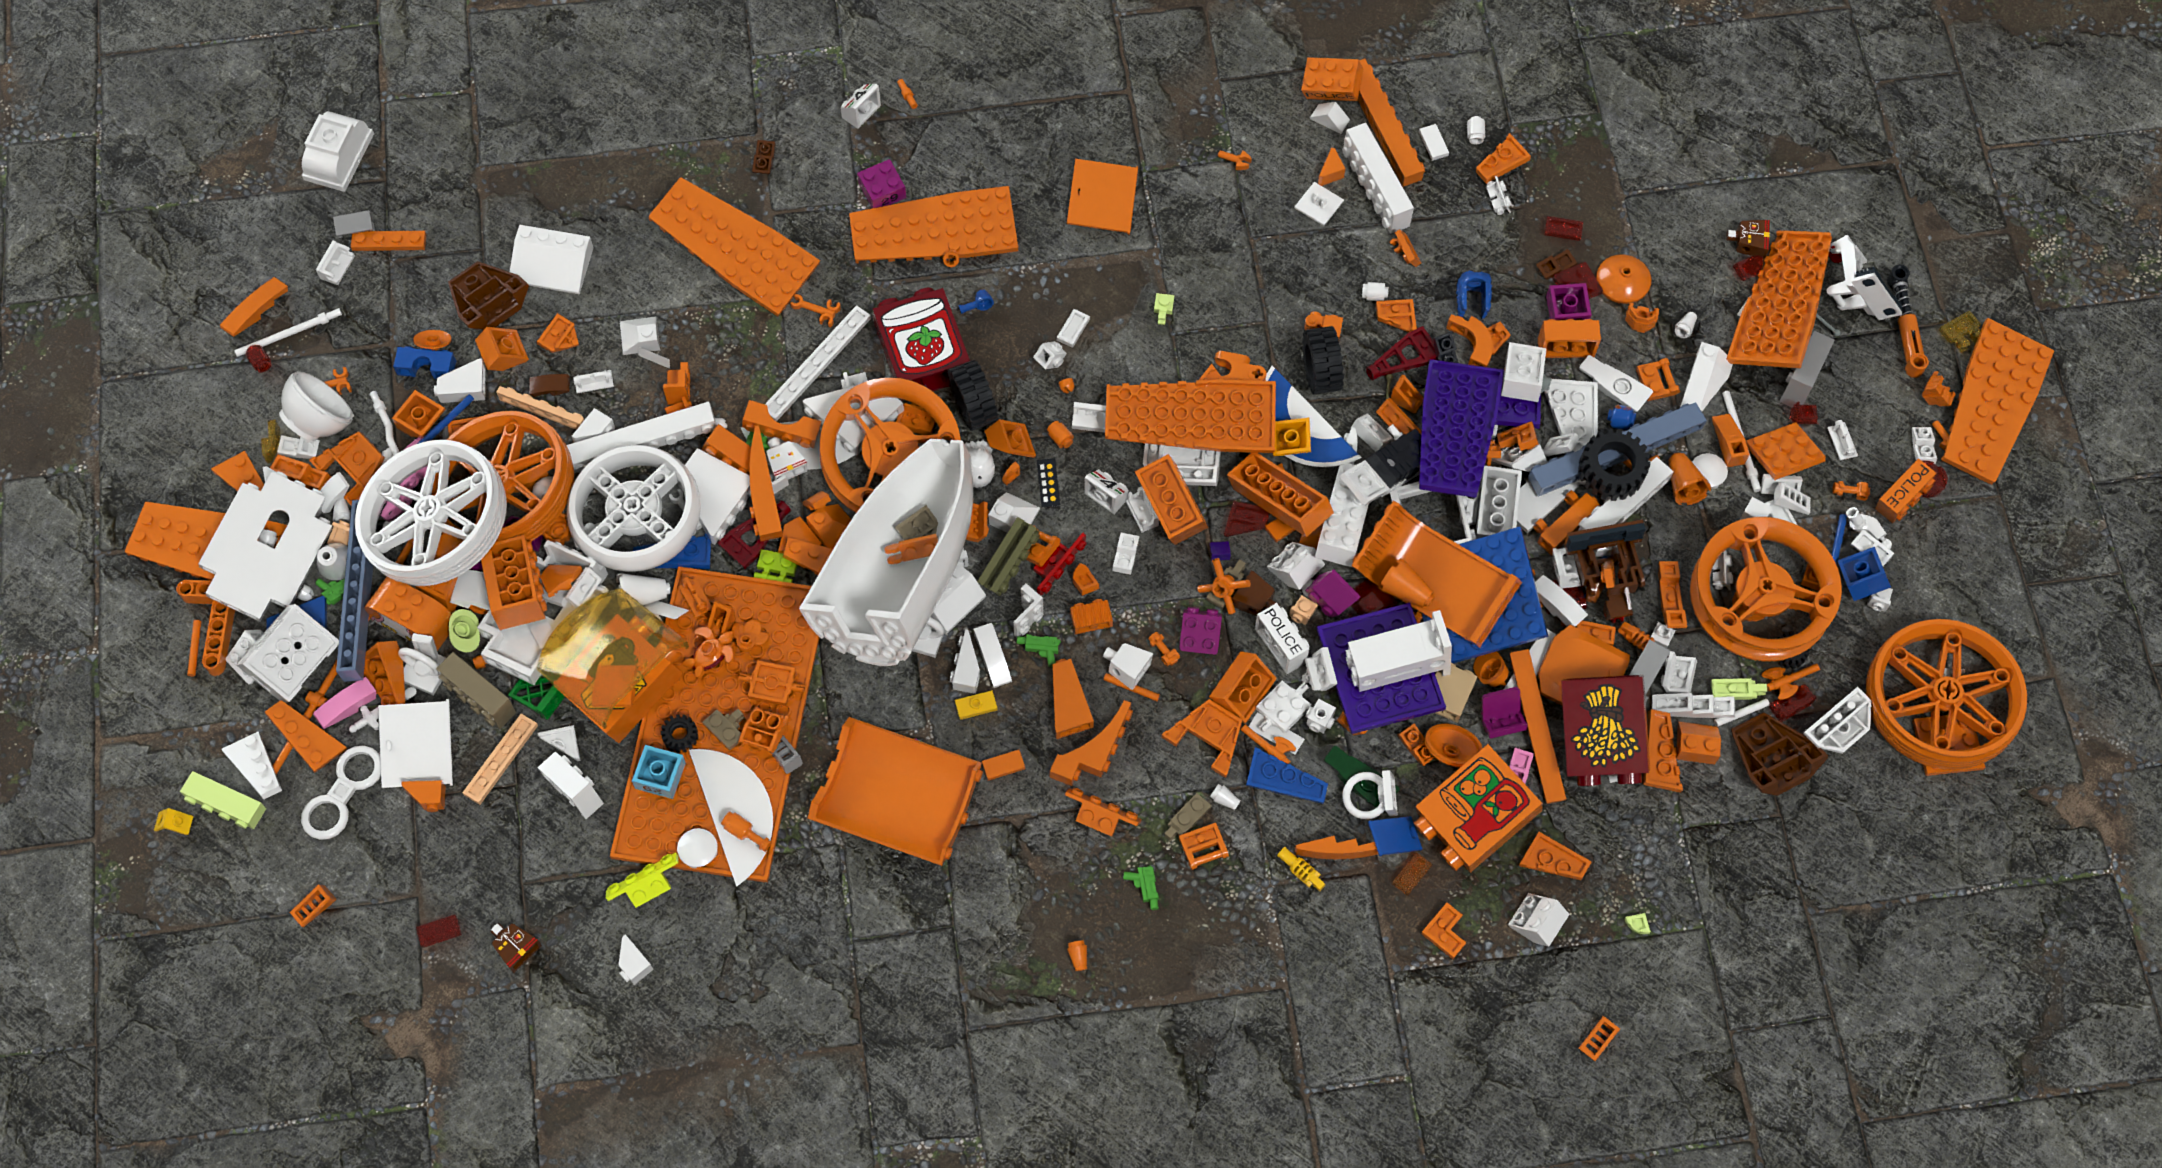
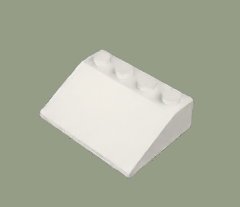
(551, 258)

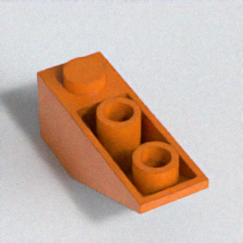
(1730, 440)

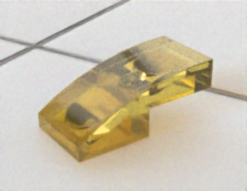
(271, 444)

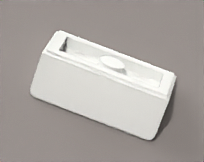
(1371, 432)

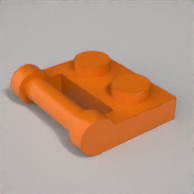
(1650, 377)
(1038, 553)
(1200, 840)

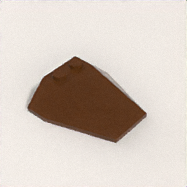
(487, 295)
(1776, 754)

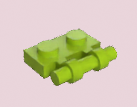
(776, 563)

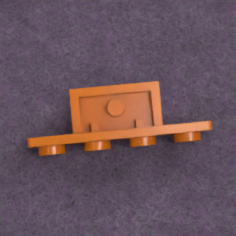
(1100, 815)

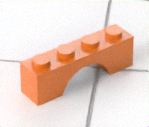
(802, 432)

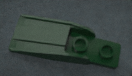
(1349, 766)

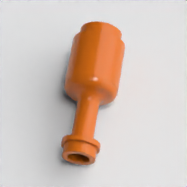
(742, 829)

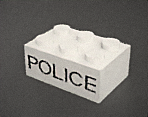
(1282, 638)

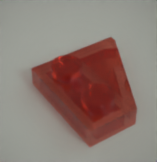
(1245, 519)

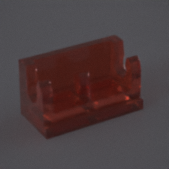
(1789, 707)

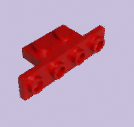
(1057, 562)

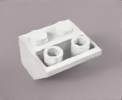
(1296, 565)
(1539, 919)

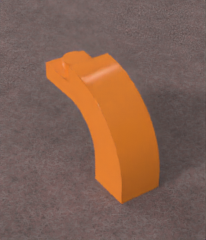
(1477, 334)

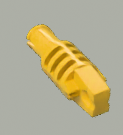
(1301, 869)

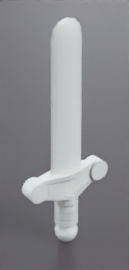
(371, 717)

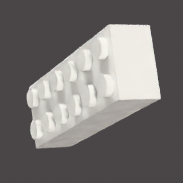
(1377, 178)
(1344, 527)

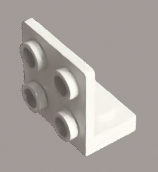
(1033, 606)
(242, 646)

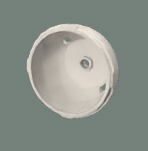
(313, 407)

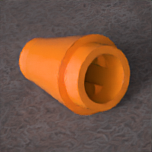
(1078, 954)

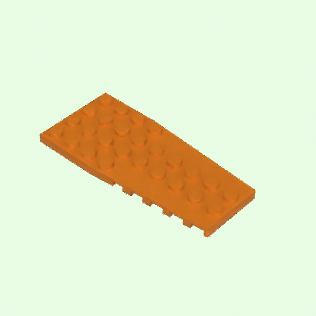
(925, 228)
(735, 245)
(1783, 302)
(1995, 399)
(1195, 415)
(179, 536)

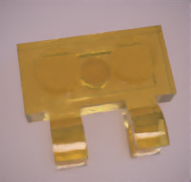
(1959, 327)

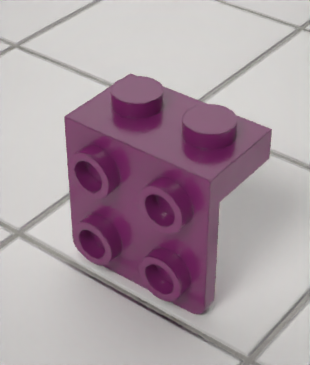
(1200, 631)
(1502, 713)

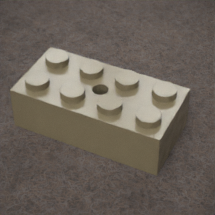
(475, 691)

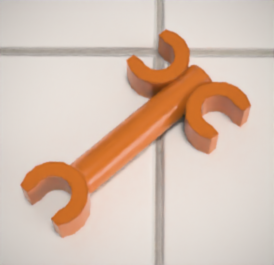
(827, 313)
(340, 381)

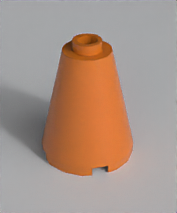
(1687, 481)
(1406, 585)

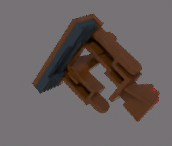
(1623, 552)

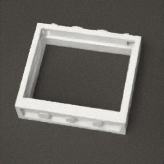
(1413, 490)

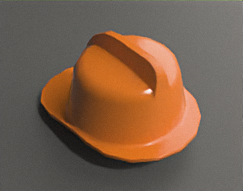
(1491, 669)

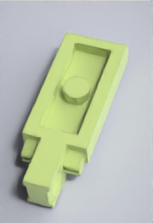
(1739, 688)

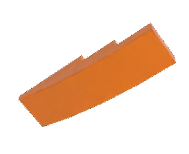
(253, 306)
(300, 471)
(1329, 849)

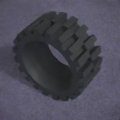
(1323, 360)
(972, 395)
(1609, 484)

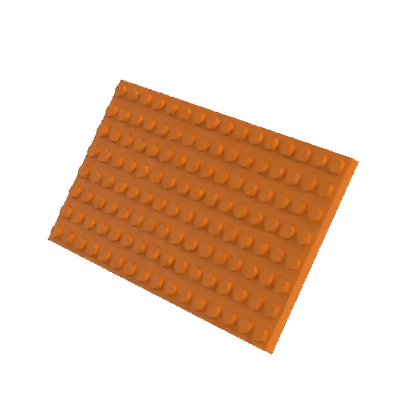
(654, 824)

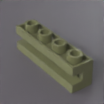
(1009, 556)

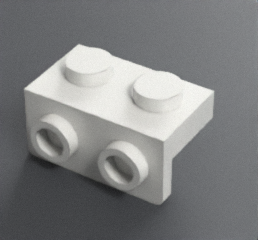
(1678, 674)

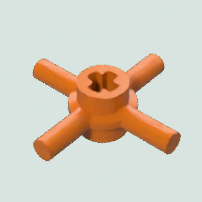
(1223, 586)

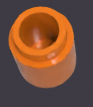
(1060, 434)

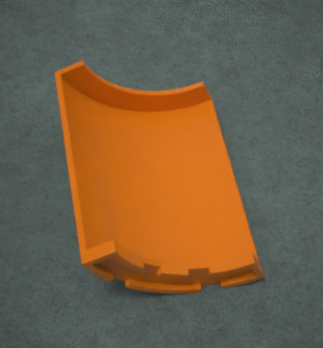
(896, 791)

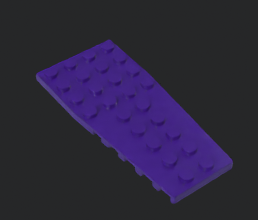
(1457, 426)

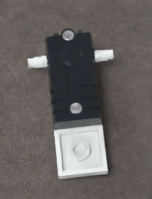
(1386, 468)

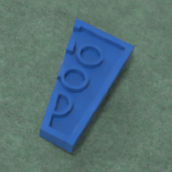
(694, 554)

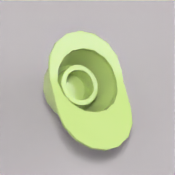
(464, 631)

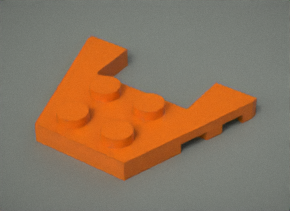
(356, 457)
(1213, 726)

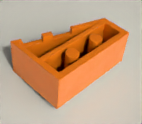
(728, 449)

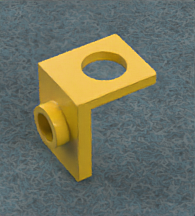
(174, 821)

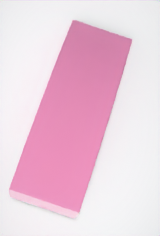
(345, 703)

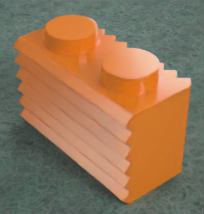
(1091, 616)

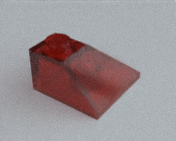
(1371, 598)

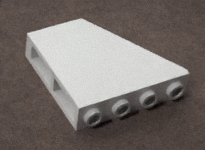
(850, 432)
(721, 492)

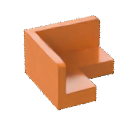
(677, 384)

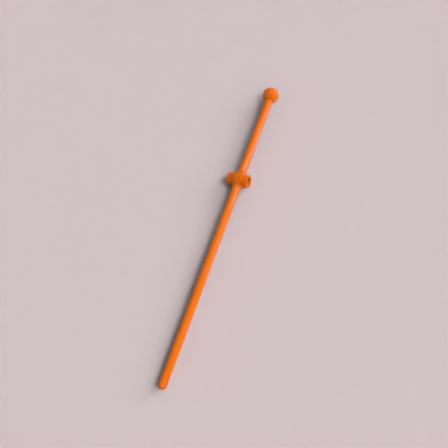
(317, 698)

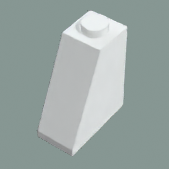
(462, 382)

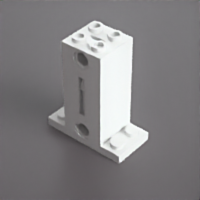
(1400, 654)

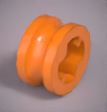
(951, 252)

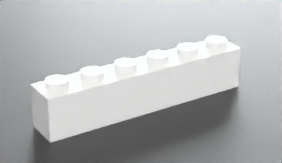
(1618, 511)

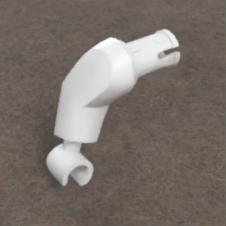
(1869, 524)

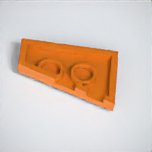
(238, 471)

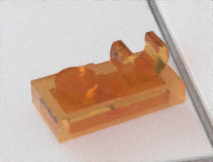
(1412, 874)

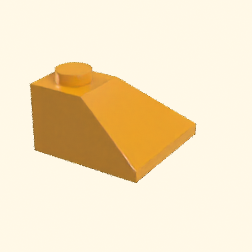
(1296, 437)

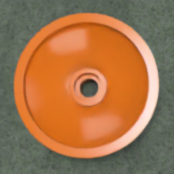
(1620, 286)
(1452, 744)

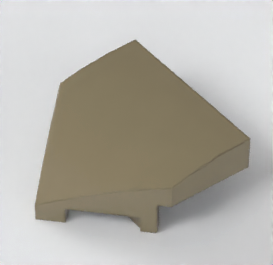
(918, 524)

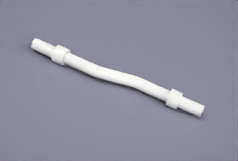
(380, 408)

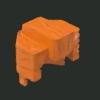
(1640, 318)
(1936, 393)
(558, 531)

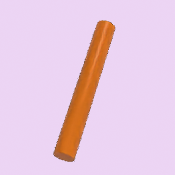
(194, 648)
(1139, 690)

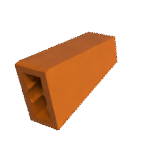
(1070, 704)

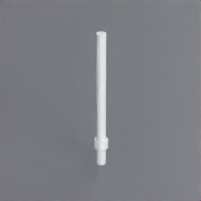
(321, 319)
(1752, 473)

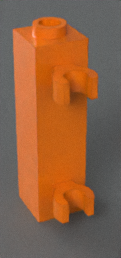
(1556, 534)

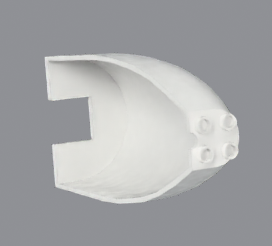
(884, 607)

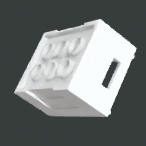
(278, 641)

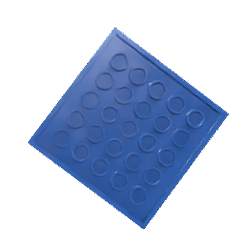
(1523, 616)

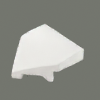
(1320, 671)

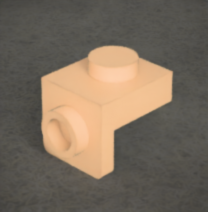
(339, 533)

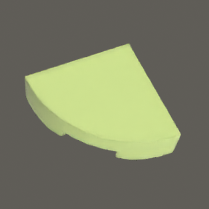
(1638, 923)

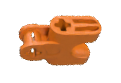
(1239, 367)

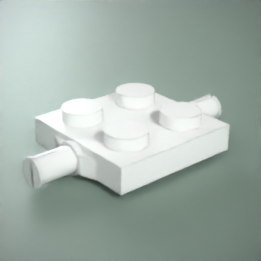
(1283, 707)

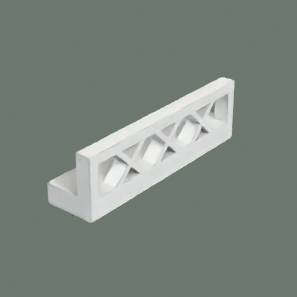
(1089, 417)

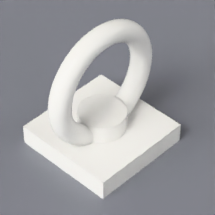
(930, 638)
(420, 670)
(1386, 794)

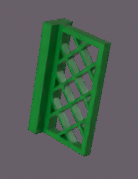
(550, 698)

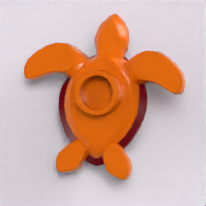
(711, 651)

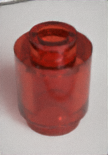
(258, 358)

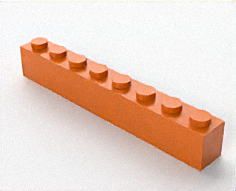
(1388, 129)

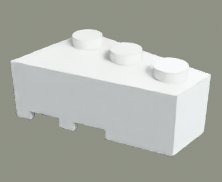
(571, 784)

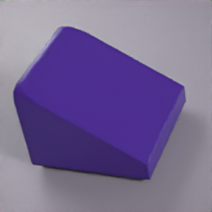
(1220, 550)

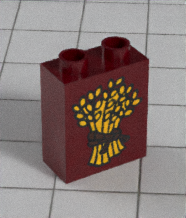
(1605, 728)

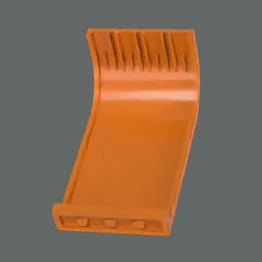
(1463, 585)

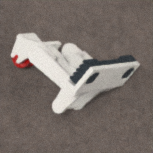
(1866, 284)

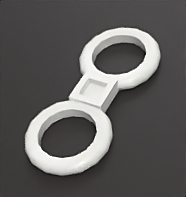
(341, 792)

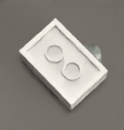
(1525, 372)

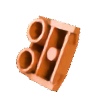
(764, 730)

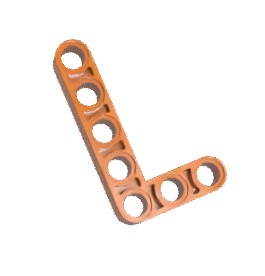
(216, 620)

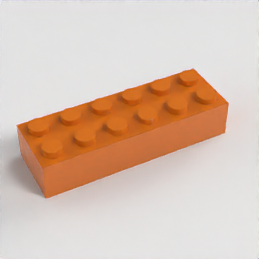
(1280, 493)

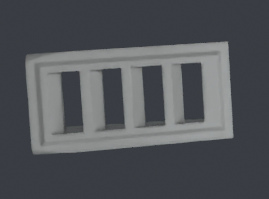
(789, 762)

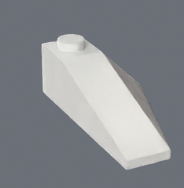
(1707, 375)

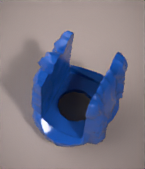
(1474, 282)

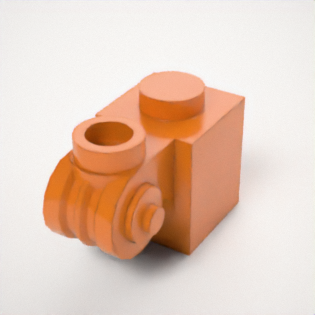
(1315, 320)

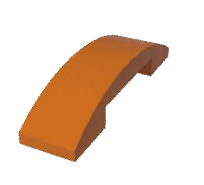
(1670, 594)

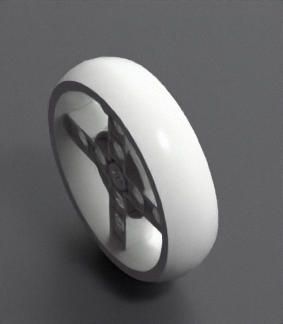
(598, 474)

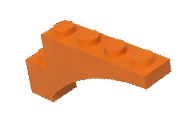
(1095, 754)

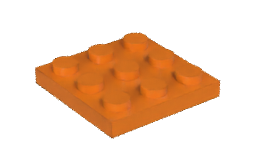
(1785, 451)
(1962, 739)

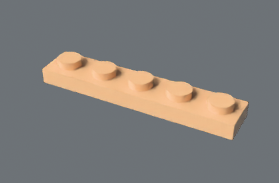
(540, 407)
(500, 759)

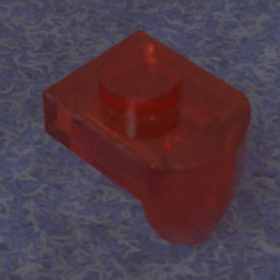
(1749, 267)
(1804, 414)

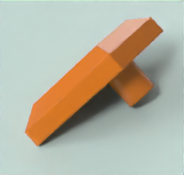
(1499, 335)

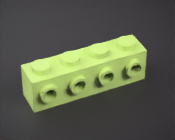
(222, 800)

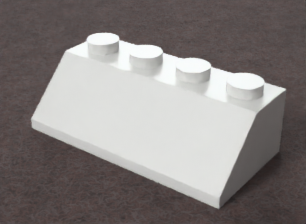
(1497, 501)

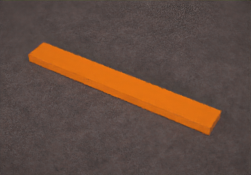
(1537, 727)

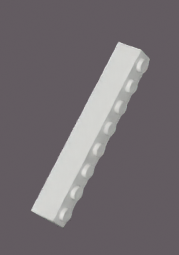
(653, 433)

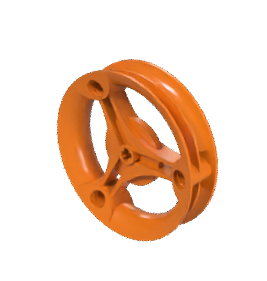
(881, 435)
(1775, 579)

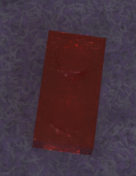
(1563, 228)
(438, 931)

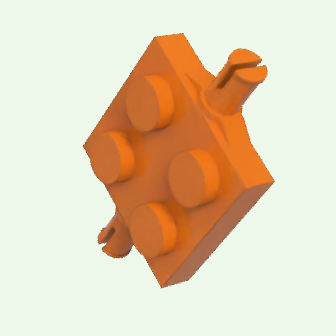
(771, 683)

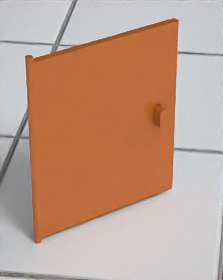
(1104, 195)

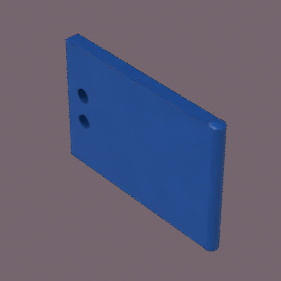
(1395, 835)

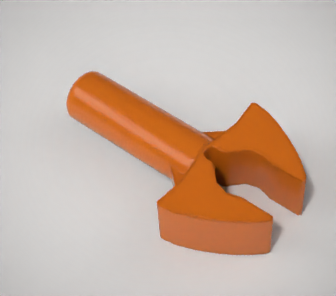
(1237, 159)
(1942, 432)

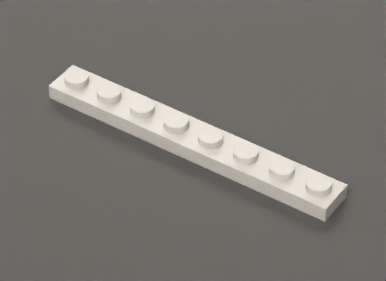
(817, 362)

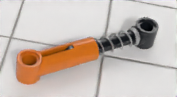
(1908, 323)

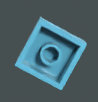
(658, 771)

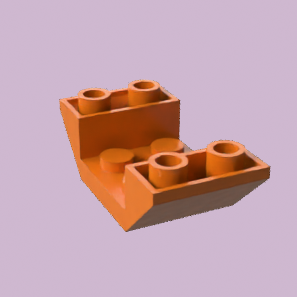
(443, 591)

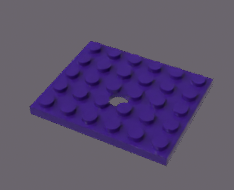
(1384, 703)

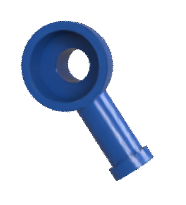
(982, 302)

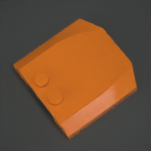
(1577, 655)

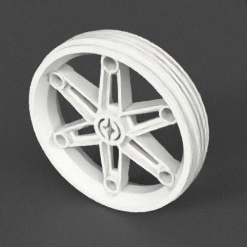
(430, 512)

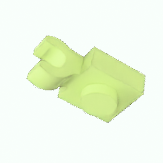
(1163, 306)

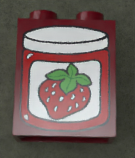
(920, 337)

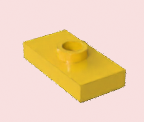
(976, 705)

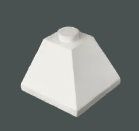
(641, 334)
(1521, 460)
(1008, 508)

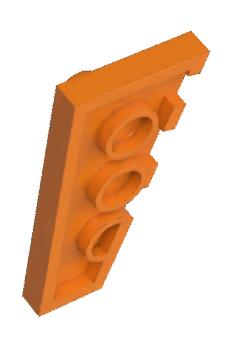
(309, 740)

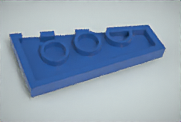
(1282, 778)

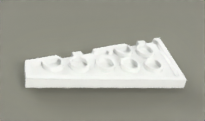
(1574, 409)

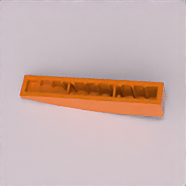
(762, 493)

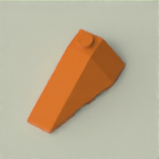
(386, 672)

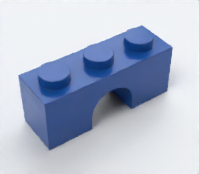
(410, 360)

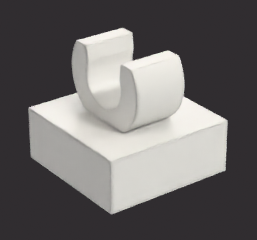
(1662, 635)

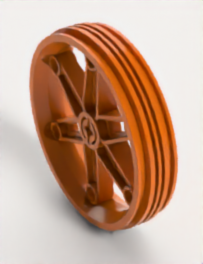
(512, 426)
(1951, 698)

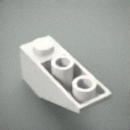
(967, 671)

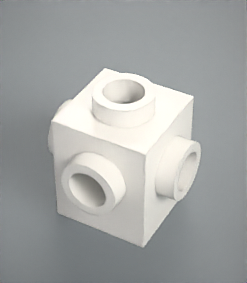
(1050, 355)
(1320, 716)

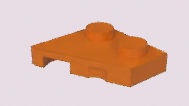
(1397, 314)

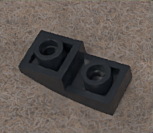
(1445, 348)

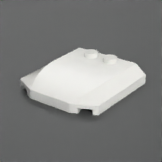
(1195, 465)

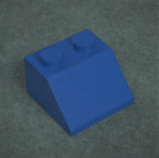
(1864, 574)

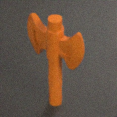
(1783, 683)
(1282, 744)

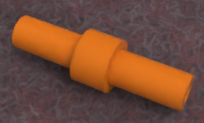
(907, 93)

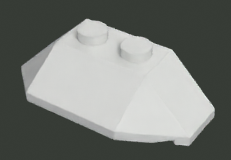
(1843, 723)

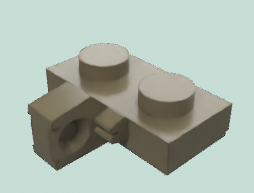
(725, 727)

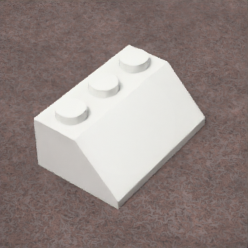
(958, 599)

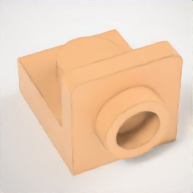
(1302, 610)

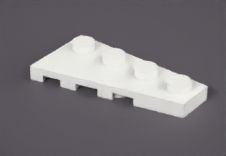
(254, 764)

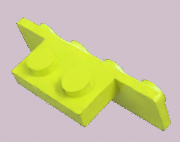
(645, 884)

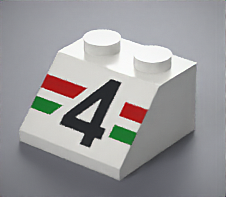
(861, 105)
(1105, 490)

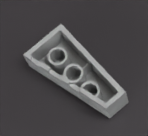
(1803, 378)

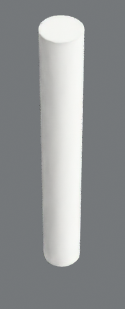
(1742, 712)

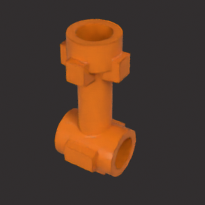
(1862, 490)
(1169, 657)

